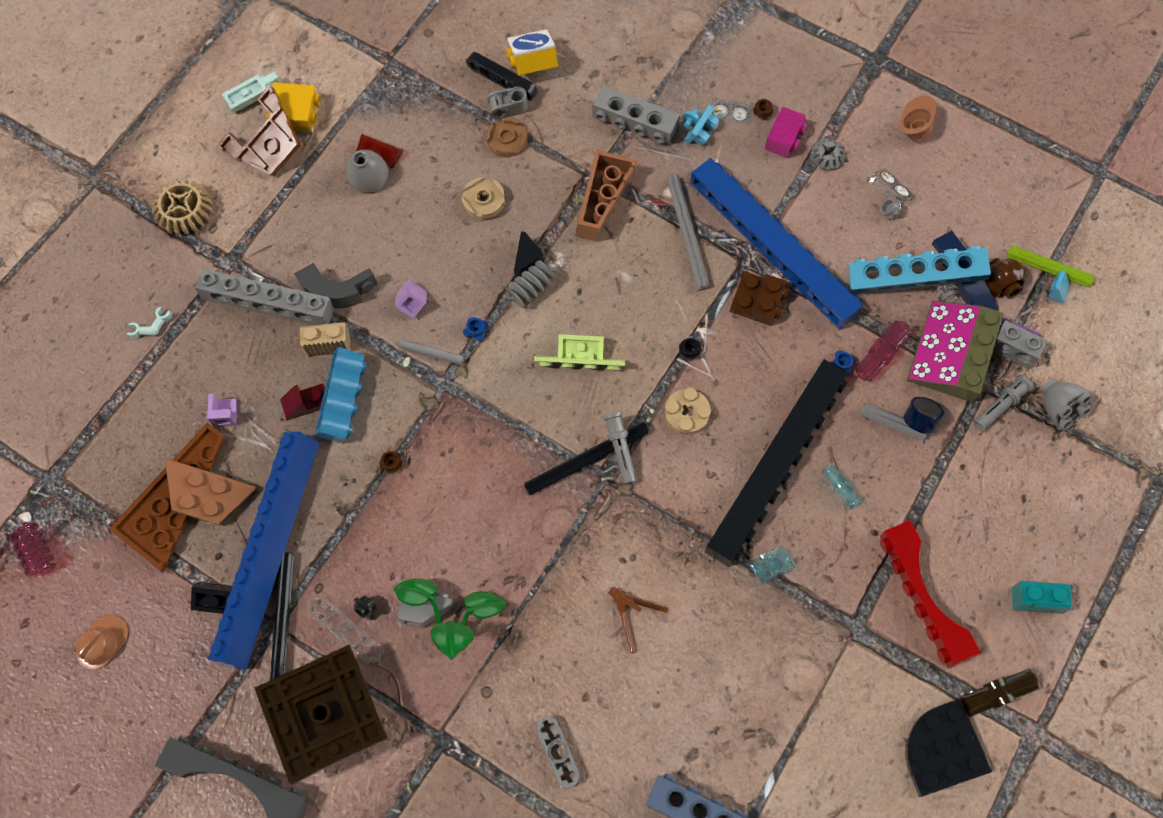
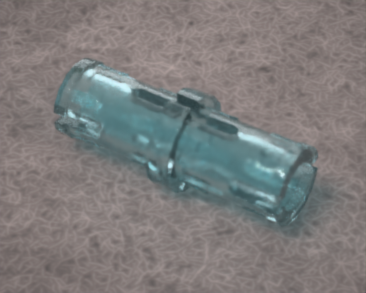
(841, 486)

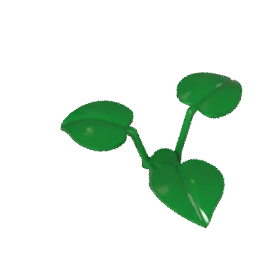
(449, 636)

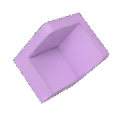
(410, 298)
(221, 411)

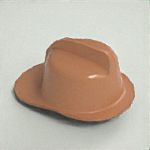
(918, 118)
(101, 641)

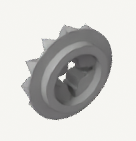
(828, 162)

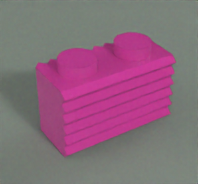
(785, 132)

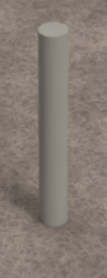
(429, 351)

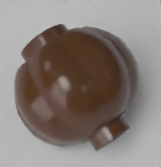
(1006, 276)

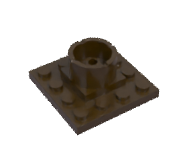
(295, 709)

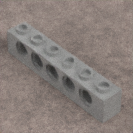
(264, 298)

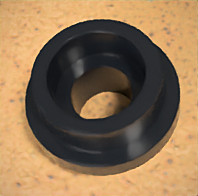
(693, 343)

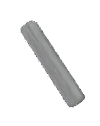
(889, 419)

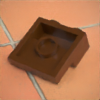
(759, 297)

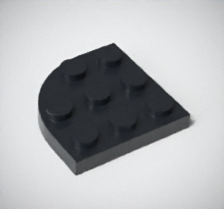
(944, 749)

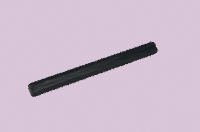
(582, 460)
(282, 614)

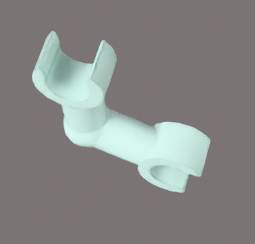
(151, 330)

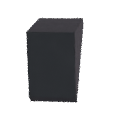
(527, 254)

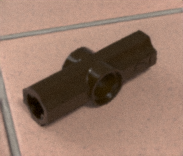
(999, 692)

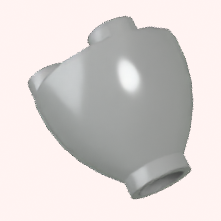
(366, 171)
(1066, 402)

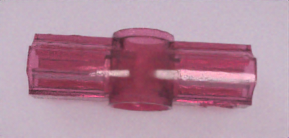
(883, 351)

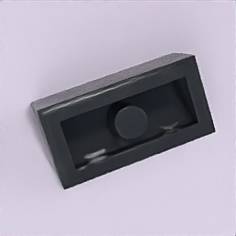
(209, 597)

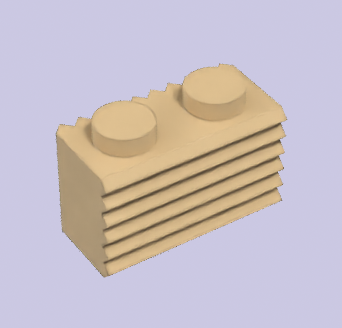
(324, 338)

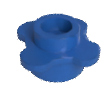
(475, 323)
(847, 358)

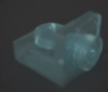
(772, 565)

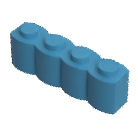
(340, 394)

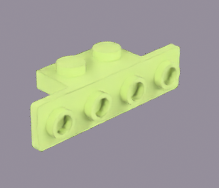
(581, 350)

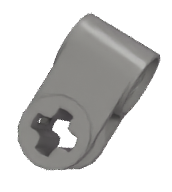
(507, 102)

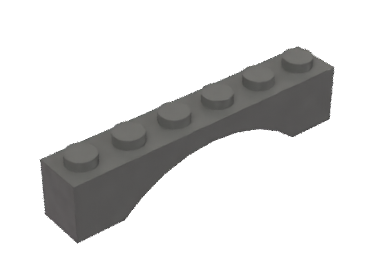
(186, 761)

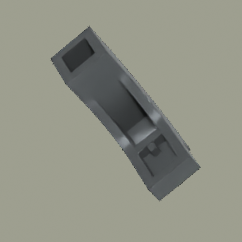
(342, 293)

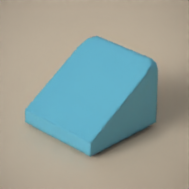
(1059, 287)

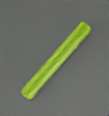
(1049, 265)

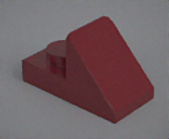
(302, 402)

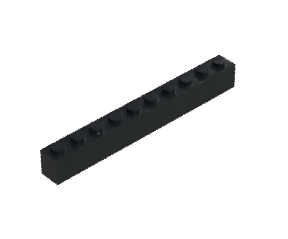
(775, 464)

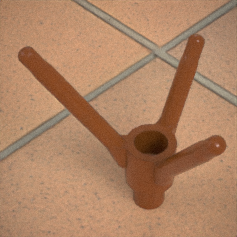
(623, 603)

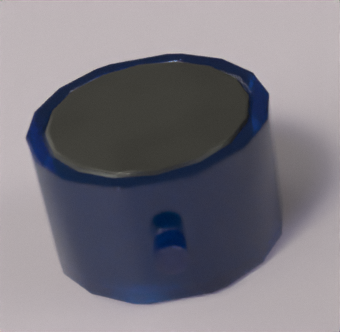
(923, 415)

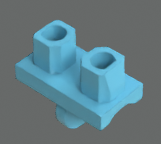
(706, 118)

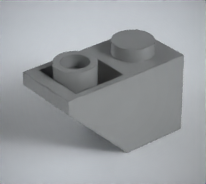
(424, 615)

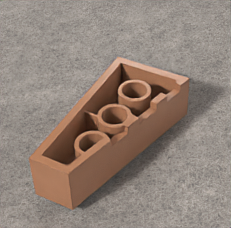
(604, 188)

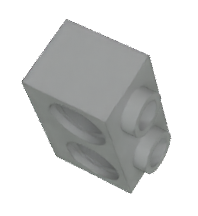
(1019, 344)

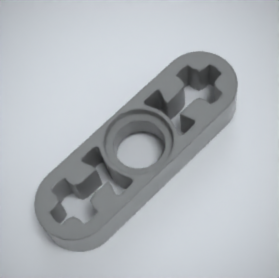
(544, 737)

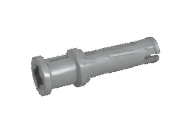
(1009, 396)
(629, 474)

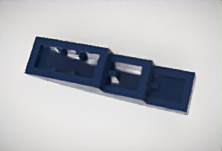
(971, 292)

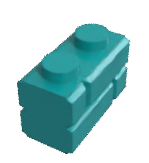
(1041, 597)

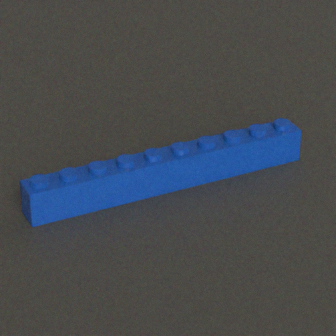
(776, 243)
(264, 551)

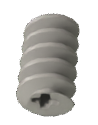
(529, 283)

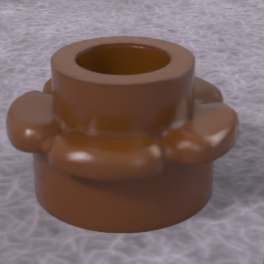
(763, 104)
(388, 456)

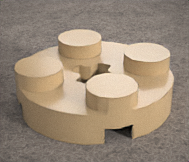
(483, 209)
(684, 423)

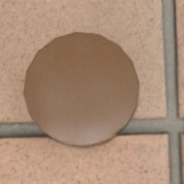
(506, 137)

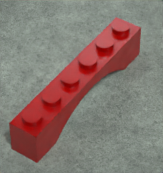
(952, 640)

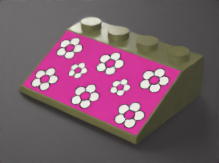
(955, 348)

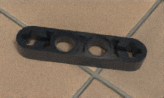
(500, 74)

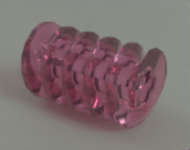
(31, 550)

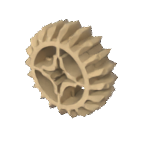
(177, 208)

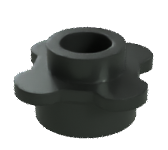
(364, 607)

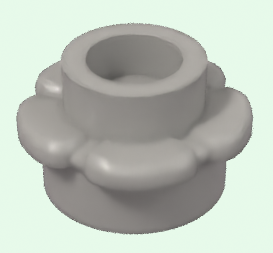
(890, 208)

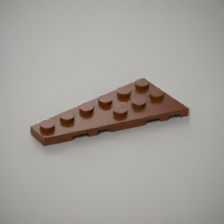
(149, 521)

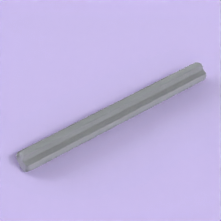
(688, 232)

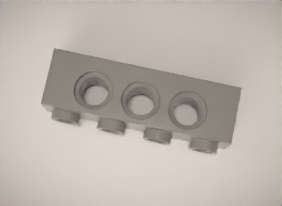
(630, 107)

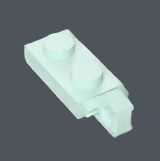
(248, 91)

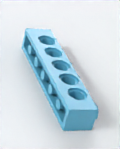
(978, 270)

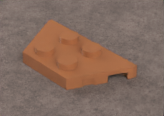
(203, 493)

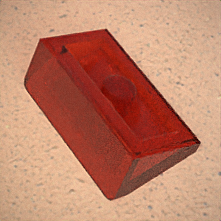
(387, 151)

